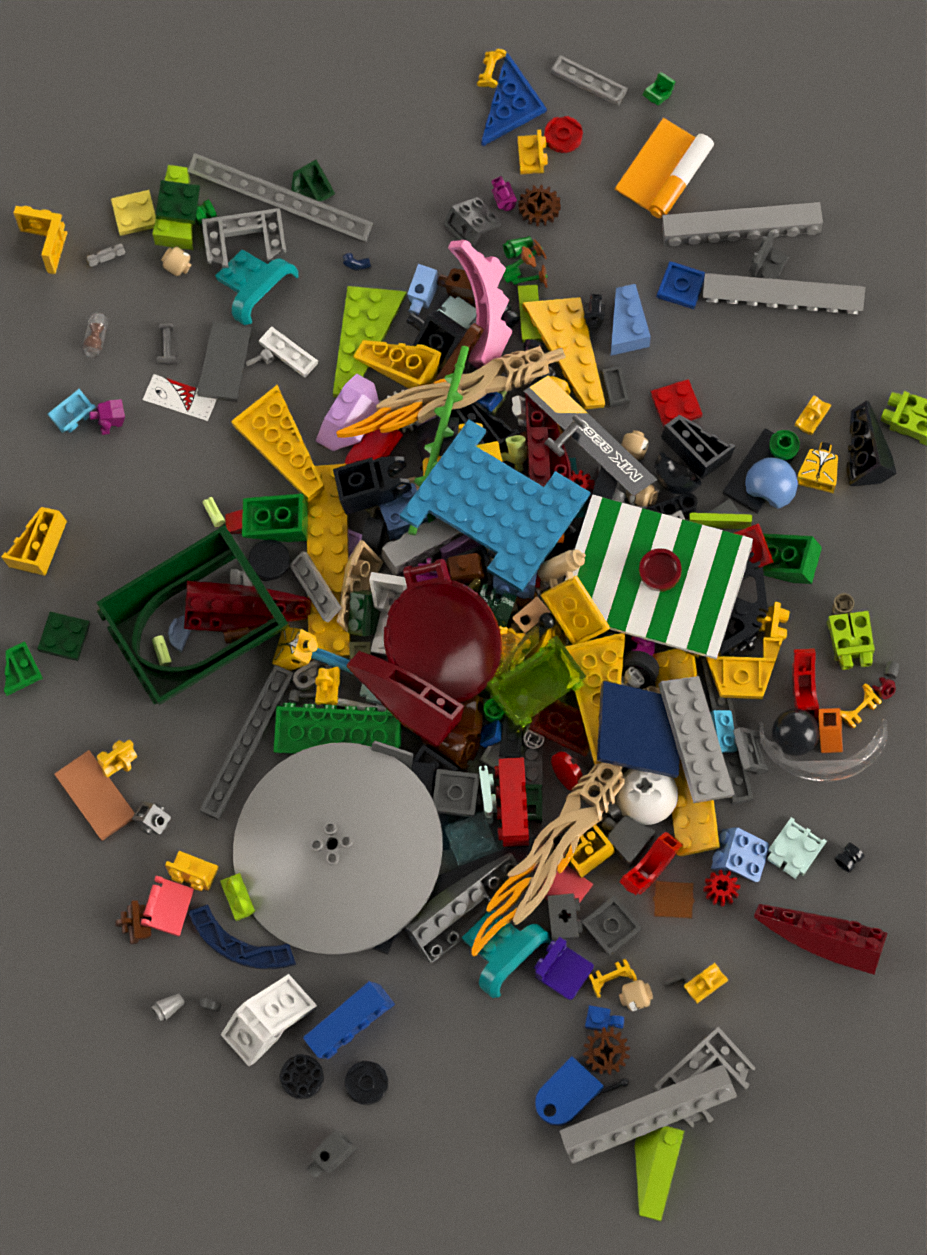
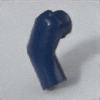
(355, 264)

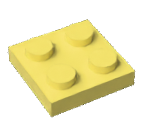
(134, 212)

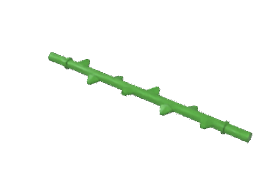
(444, 413)

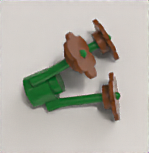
(512, 271)

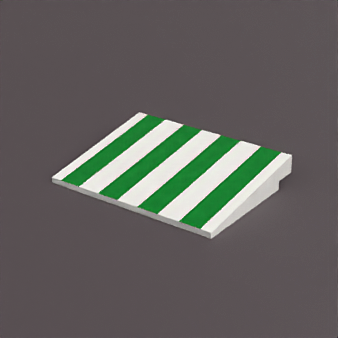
(684, 617)

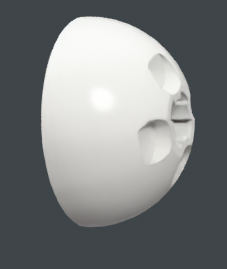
(647, 804)

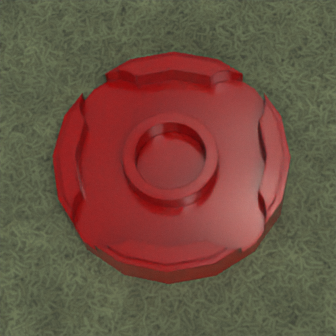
(563, 134)
(565, 770)

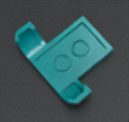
(251, 281)
(505, 951)

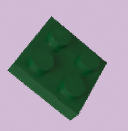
(177, 202)
(63, 636)

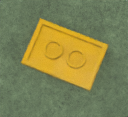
(575, 611)

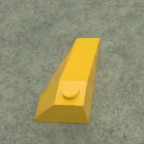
(402, 363)

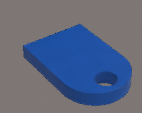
(568, 1092)

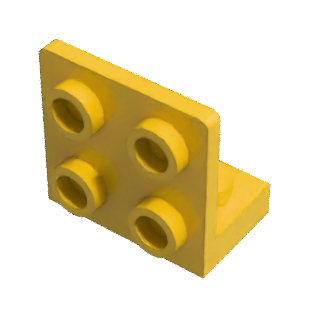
(192, 870)

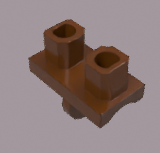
(136, 931)

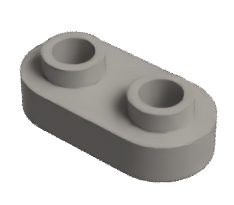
(309, 672)

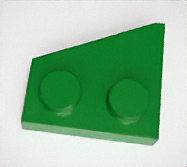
(20, 669)

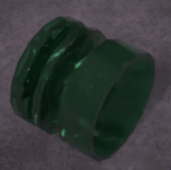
(500, 607)

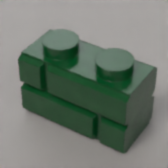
(362, 614)

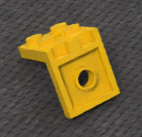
(46, 224)

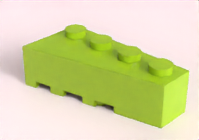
(174, 233)

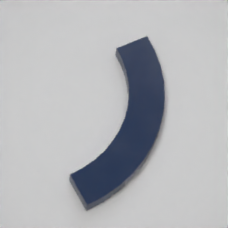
(236, 950)

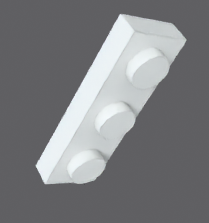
(288, 352)

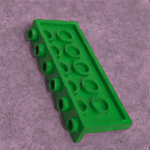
(311, 726)

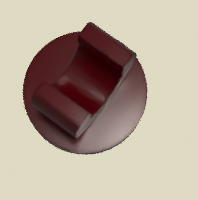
(887, 688)

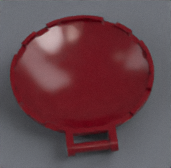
(443, 633)

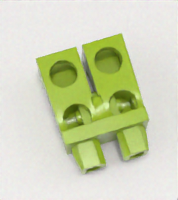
(909, 416)
(851, 638)

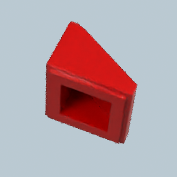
(234, 522)

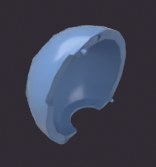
(773, 481)

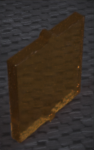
(673, 899)

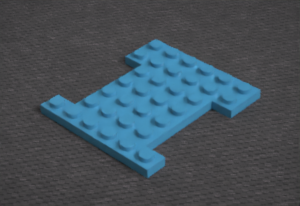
(497, 506)

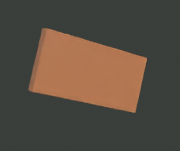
(95, 795)

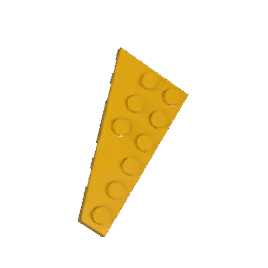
(564, 326)
(275, 435)
(600, 662)

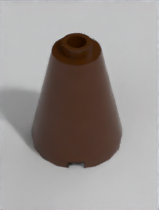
(458, 746)

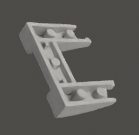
(253, 222)
(713, 1047)

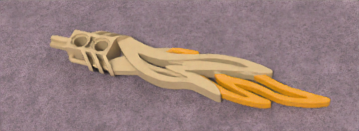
(407, 408)
(543, 858)

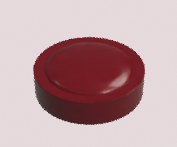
(660, 569)

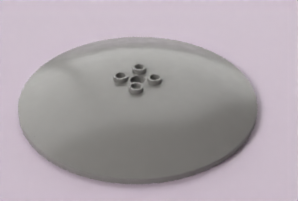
(383, 856)

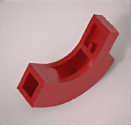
(804, 681)
(651, 865)

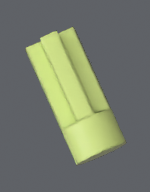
(214, 513)
(161, 651)

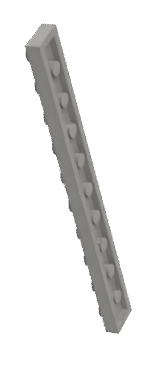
(280, 197)

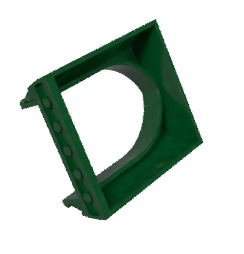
(135, 602)

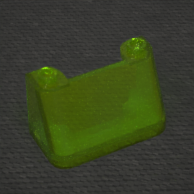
(536, 682)

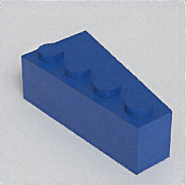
(348, 1020)

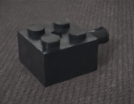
(438, 333)

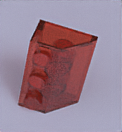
(562, 725)

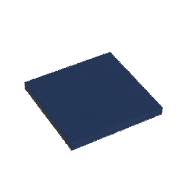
(636, 731)

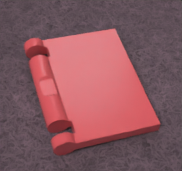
(568, 883)
(167, 906)

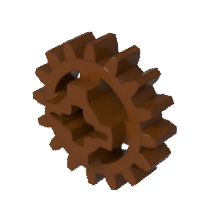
(549, 206)
(618, 1049)

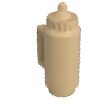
(561, 565)

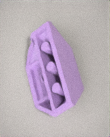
(352, 405)

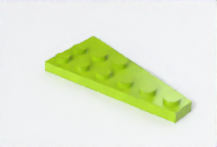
(366, 317)

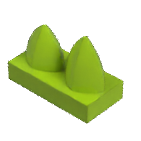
(237, 896)

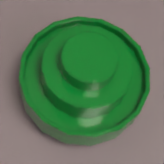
(784, 444)

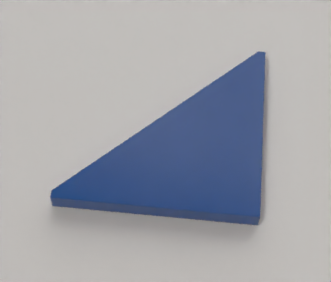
(512, 103)

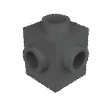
(151, 818)

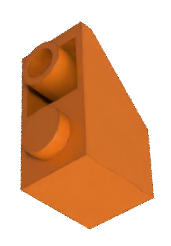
(830, 730)

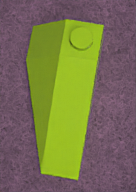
(655, 1165)

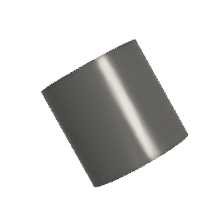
(891, 670)

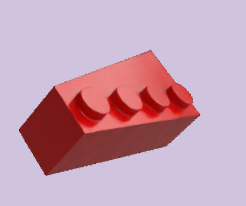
(513, 802)

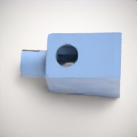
(422, 288)

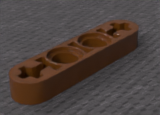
(469, 339)

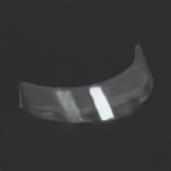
(831, 769)

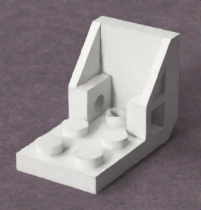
(384, 591)
(265, 1017)

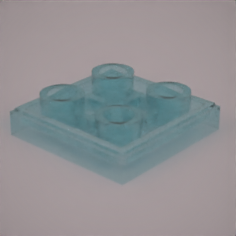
(470, 838)

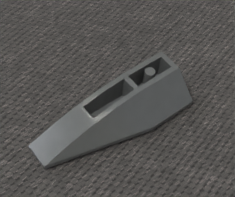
(457, 909)

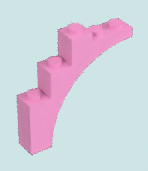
(490, 301)

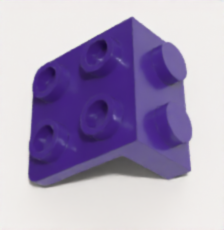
(563, 969)

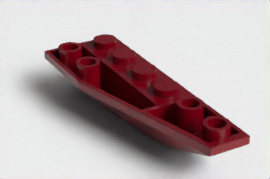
(540, 458)
(234, 606)
(408, 697)
(827, 937)

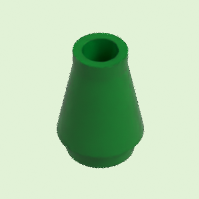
(513, 247)

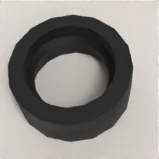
(645, 661)

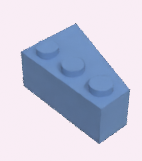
(629, 322)

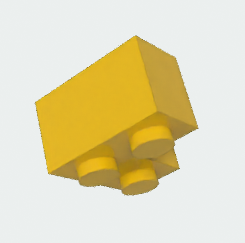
(591, 851)

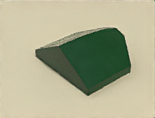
(312, 182)

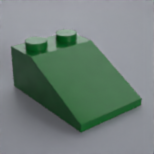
(276, 518)
(793, 558)

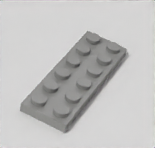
(696, 739)

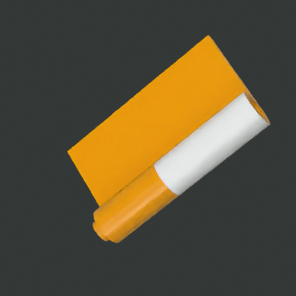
(664, 168)

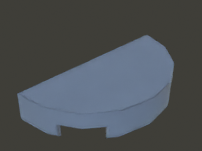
(177, 634)

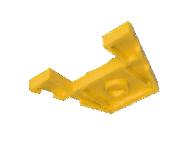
(745, 675)

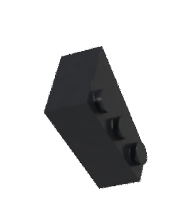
(495, 428)
(695, 446)

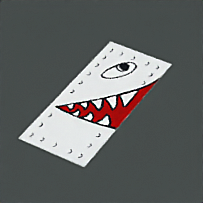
(178, 397)

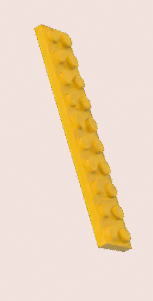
(330, 553)
(693, 822)

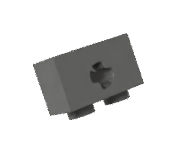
(559, 904)

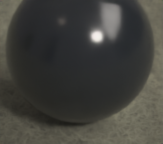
(796, 731)

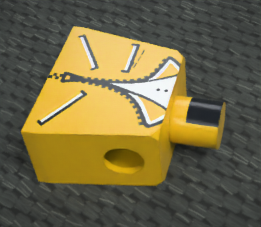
(819, 469)
(294, 649)

